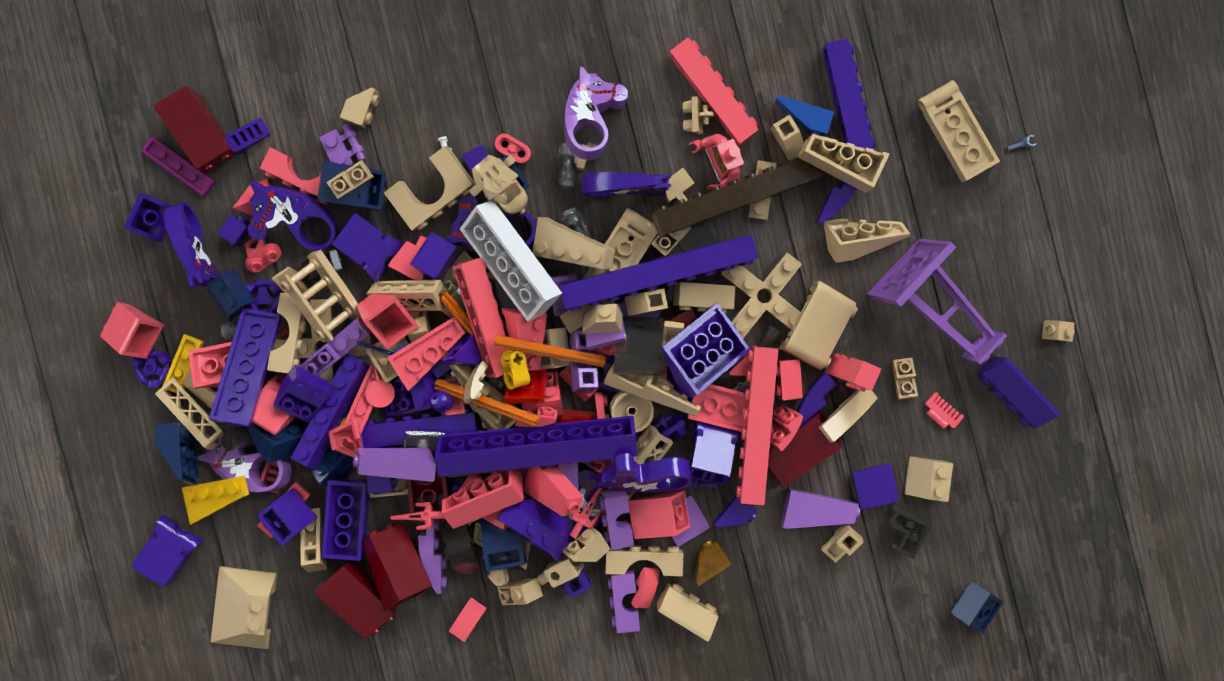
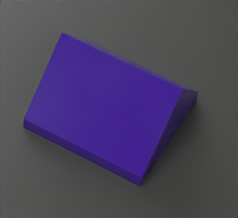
(148, 217)
(435, 257)

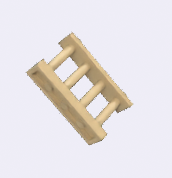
(339, 291)

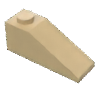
(312, 545)

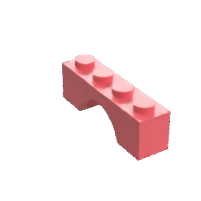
(280, 165)

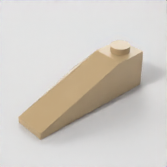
(853, 239)

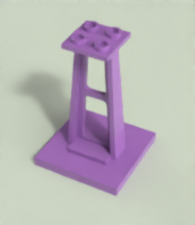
(910, 273)

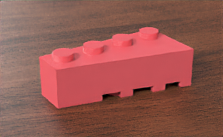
(483, 497)

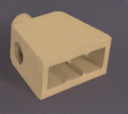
(561, 572)

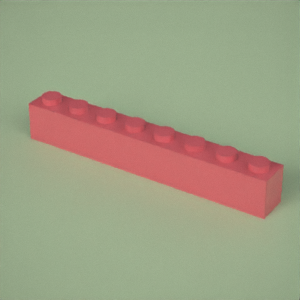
(758, 425)

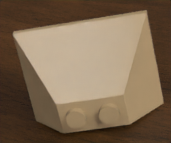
(242, 607)

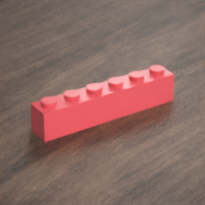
(713, 91)
(482, 312)

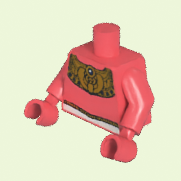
(723, 156)

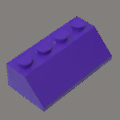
(1017, 392)
(346, 519)

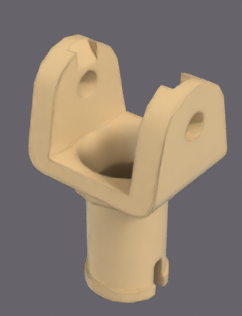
(499, 577)

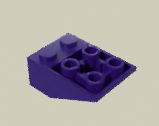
(414, 400)

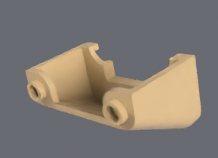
(819, 326)

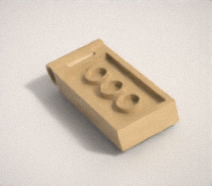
(957, 131)
(627, 252)

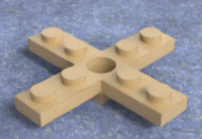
(773, 284)
(310, 345)

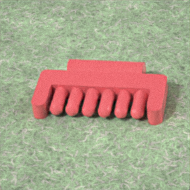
(940, 416)

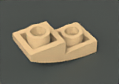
(350, 179)
(905, 378)
(473, 385)

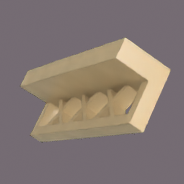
(411, 289)
(186, 416)
(647, 447)

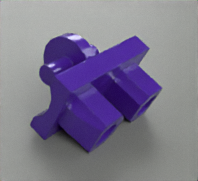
(669, 425)

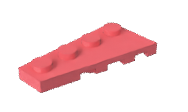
(421, 355)

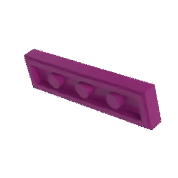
(178, 166)

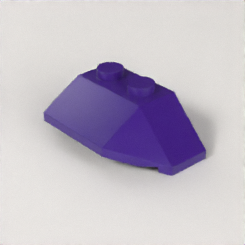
(538, 526)

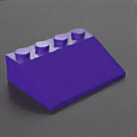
(704, 351)

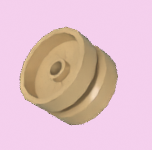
(643, 411)

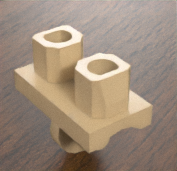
(699, 117)

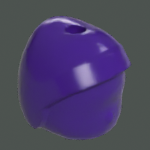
(441, 401)

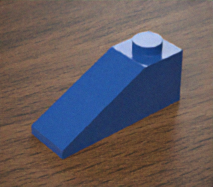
(808, 117)

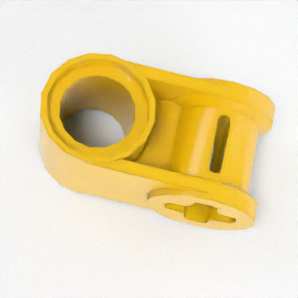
(515, 370)

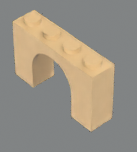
(456, 182)

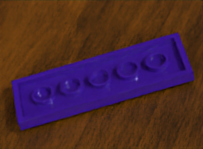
(245, 368)

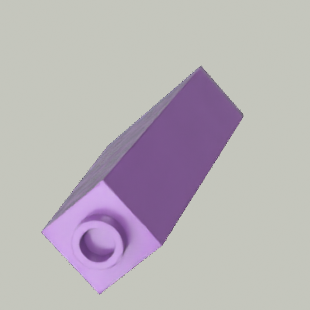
(396, 463)
(814, 510)

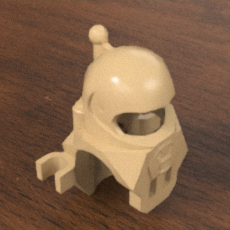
(499, 184)

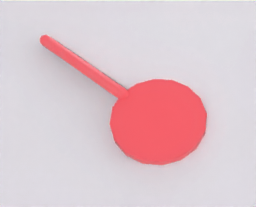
(378, 392)

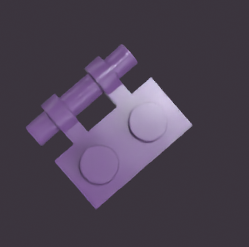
(336, 148)

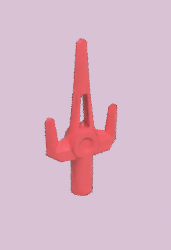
(426, 516)
(583, 518)

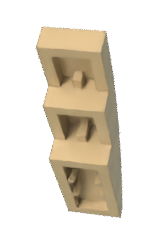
(847, 414)

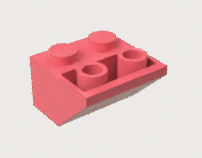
(788, 379)
(552, 397)

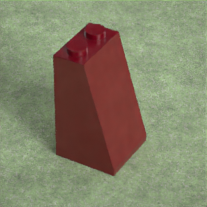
(195, 128)
(803, 452)
(395, 566)
(356, 600)

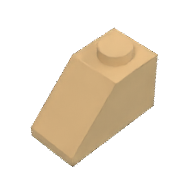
(603, 319)

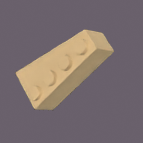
(844, 161)
(566, 245)

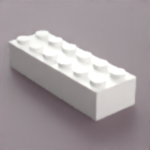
(510, 260)

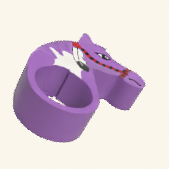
(582, 110)
(238, 463)

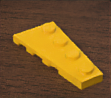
(213, 496)

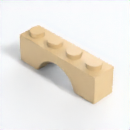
(285, 357)
(668, 560)

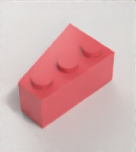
(531, 331)

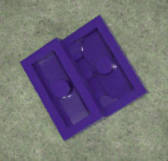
(875, 486)

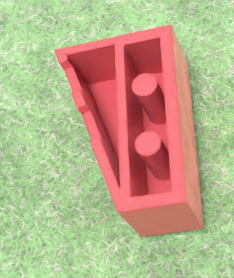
(855, 372)

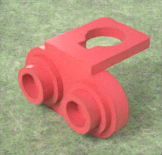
(261, 256)

